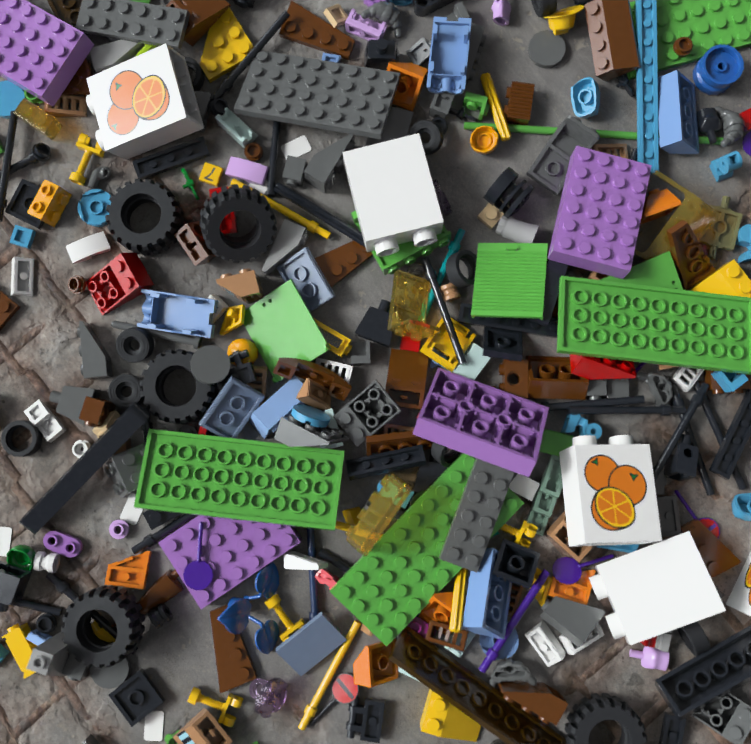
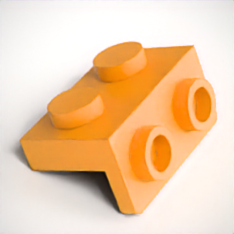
(49, 203)

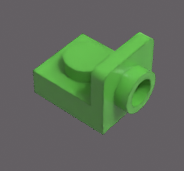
(476, 102)

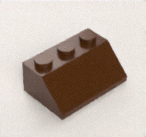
(553, 379)

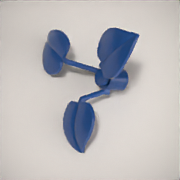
(237, 614)

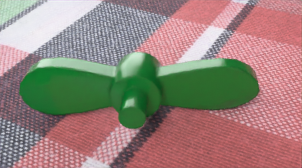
(189, 184)

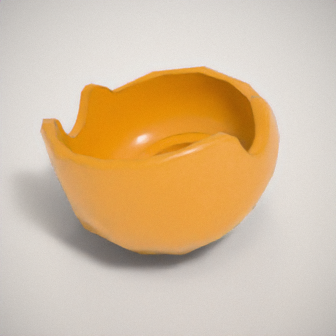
(484, 140)
(243, 344)

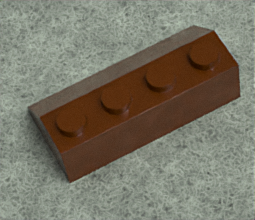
(612, 38)

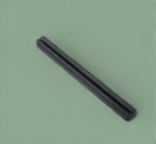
(319, 213)

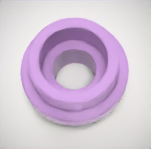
(124, 529)

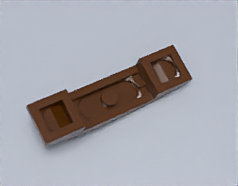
(304, 369)

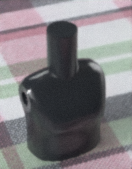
(708, 123)

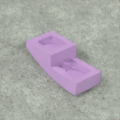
(247, 170)

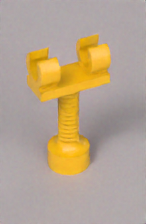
(82, 144)
(526, 528)
(274, 603)
(233, 700)

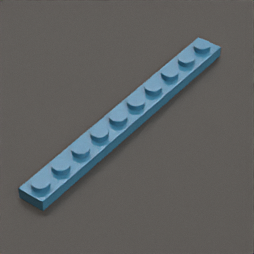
(647, 83)

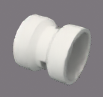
(46, 561)

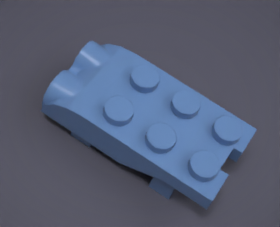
(449, 55)
(178, 313)

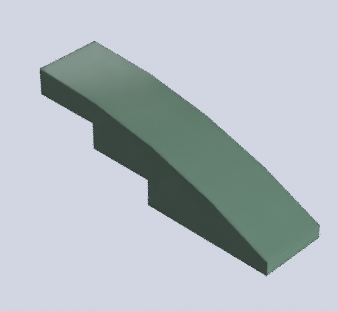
(546, 495)

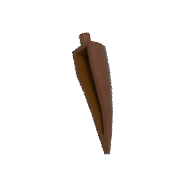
(160, 592)

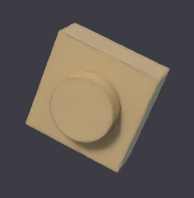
(336, 15)
(490, 215)

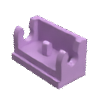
(364, 28)

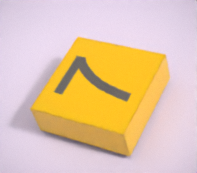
(211, 174)

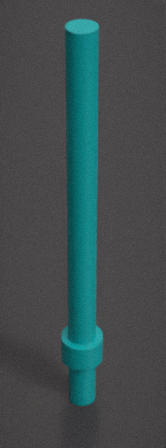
(453, 247)

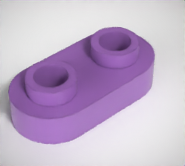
(62, 542)

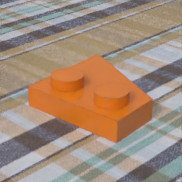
(130, 572)
(576, 592)

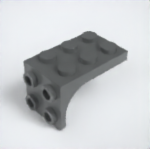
(553, 161)
(126, 469)

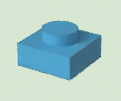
(22, 237)

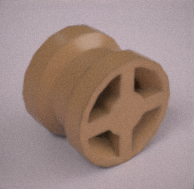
(450, 292)

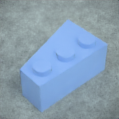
(280, 404)

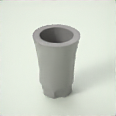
(516, 230)

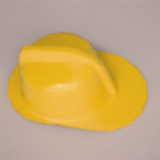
(563, 20)

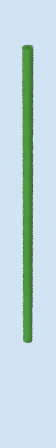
(550, 130)

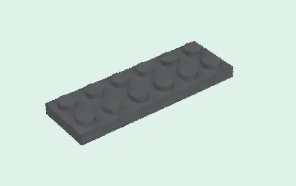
(134, 21)
(476, 515)

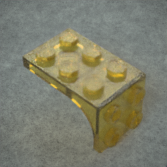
(409, 307)

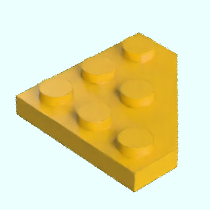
(224, 46)

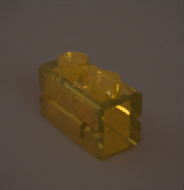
(38, 119)

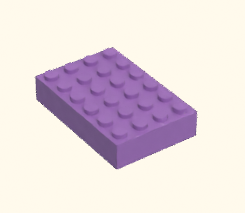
(39, 49)
(600, 212)
(482, 422)
(230, 547)

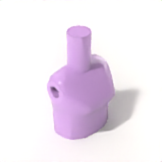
(501, 12)
(651, 658)

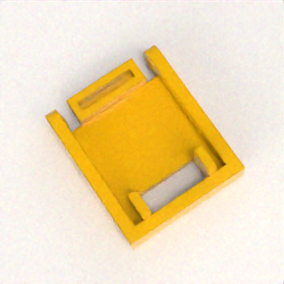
(443, 344)

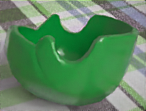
(21, 556)

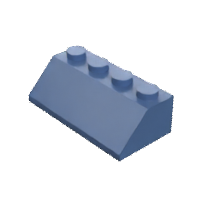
(677, 114)
(487, 599)

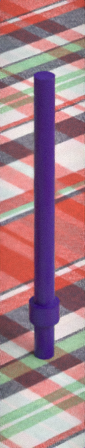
(493, 653)

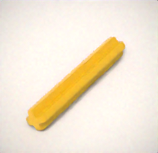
(495, 107)
(458, 601)

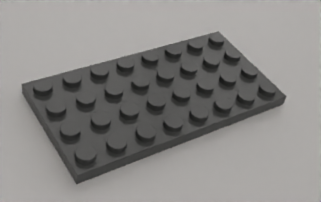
(318, 94)

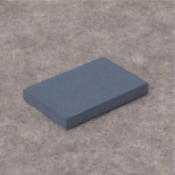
(307, 278)
(231, 409)
(311, 643)

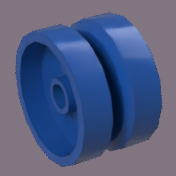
(718, 69)

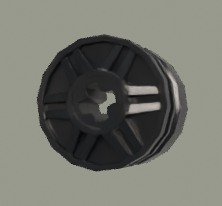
(508, 192)

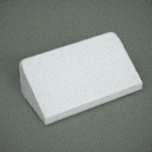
(22, 276)
(545, 644)

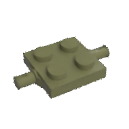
(724, 229)

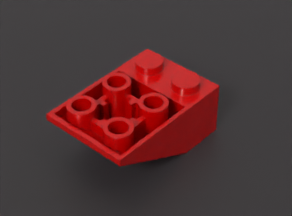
(118, 282)
(601, 368)

